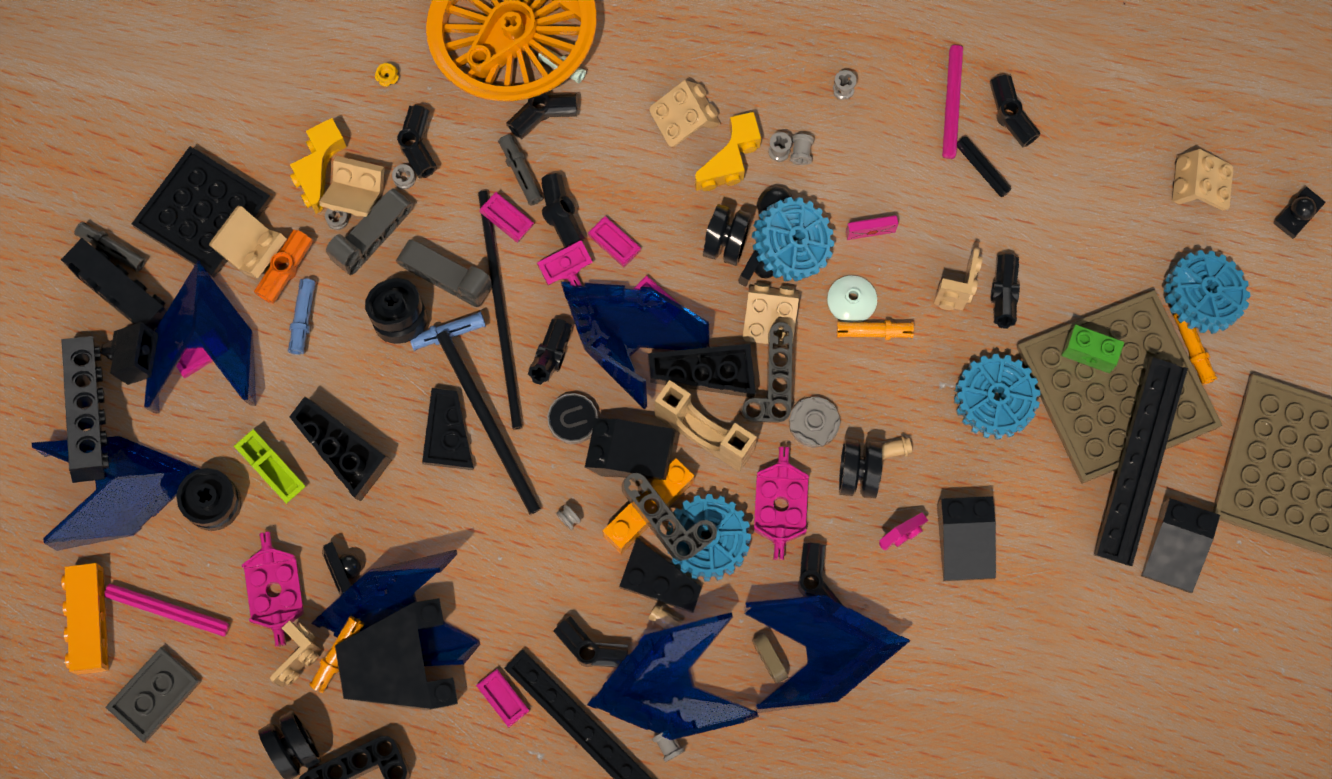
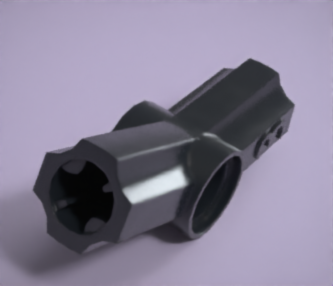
(1006, 99)
(560, 210)
(1005, 291)

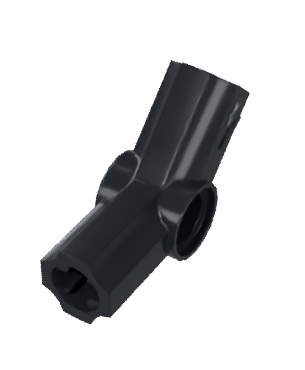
(528, 116)
(414, 129)
(550, 352)
(812, 567)
(576, 640)

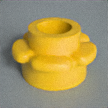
(383, 69)

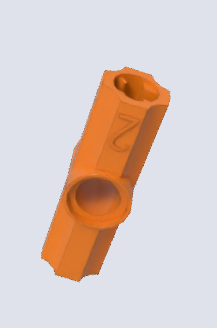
(274, 279)

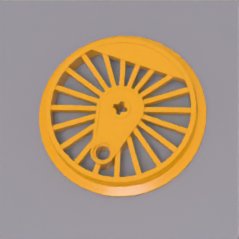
(505, 35)

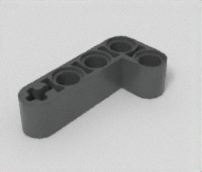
(369, 233)
(464, 284)
(775, 372)
(664, 514)

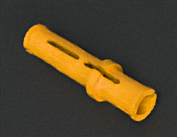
(875, 329)
(1197, 352)
(329, 663)

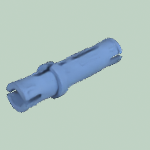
(299, 327)
(454, 329)

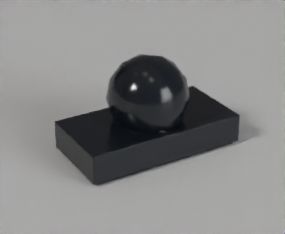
(1299, 212)
(752, 266)
(341, 567)

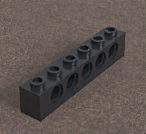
(83, 465)

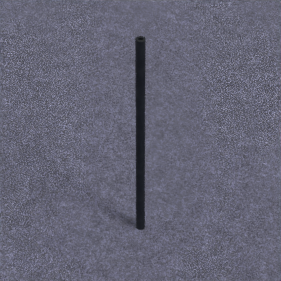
(501, 317)

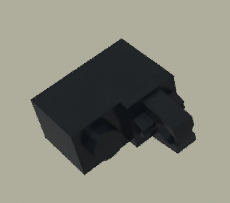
(132, 353)

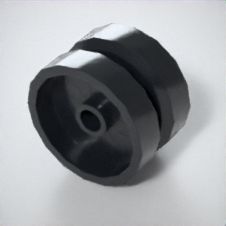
(723, 233)
(396, 310)
(860, 468)
(194, 496)
(287, 746)

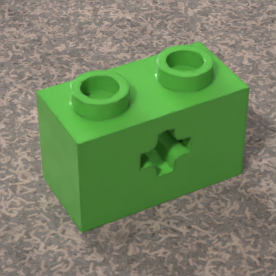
(1092, 349)

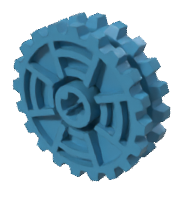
(793, 239)
(1206, 291)
(1016, 400)
(728, 546)

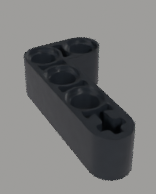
(375, 761)

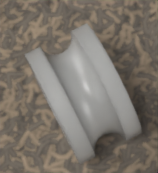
(408, 171)
(343, 221)
(568, 517)

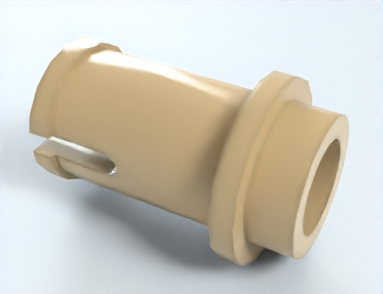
(896, 448)
(664, 618)

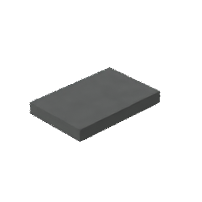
(153, 694)

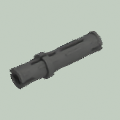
(515, 160)
(101, 241)

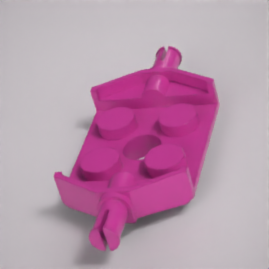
(785, 483)
(262, 571)

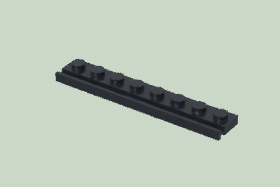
(1140, 461)

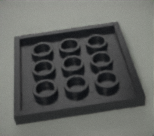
(195, 205)

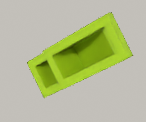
(269, 466)

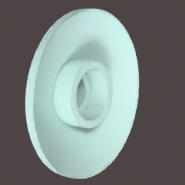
(852, 310)

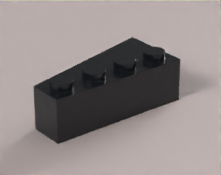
(114, 285)
(706, 369)
(346, 453)

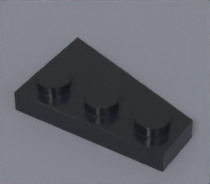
(445, 432)
(658, 579)

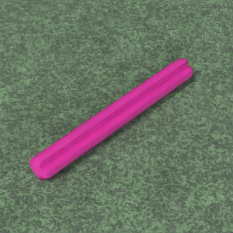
(952, 102)
(167, 610)

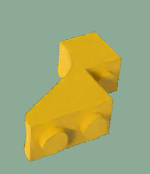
(727, 165)
(310, 171)

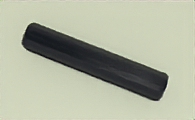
(983, 166)

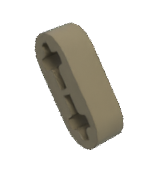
(770, 658)

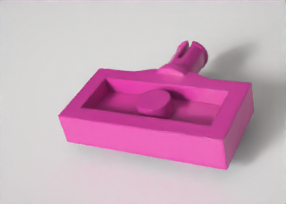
(565, 264)
(903, 532)

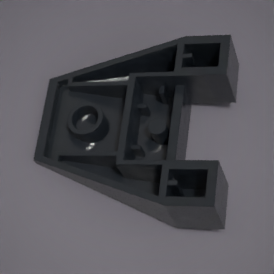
(388, 665)

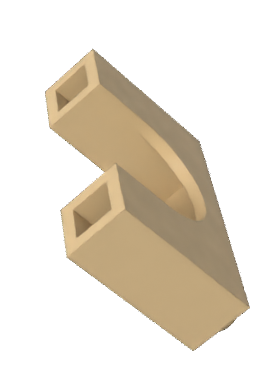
(731, 446)

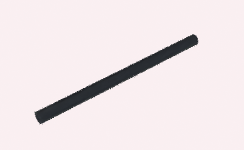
(488, 422)

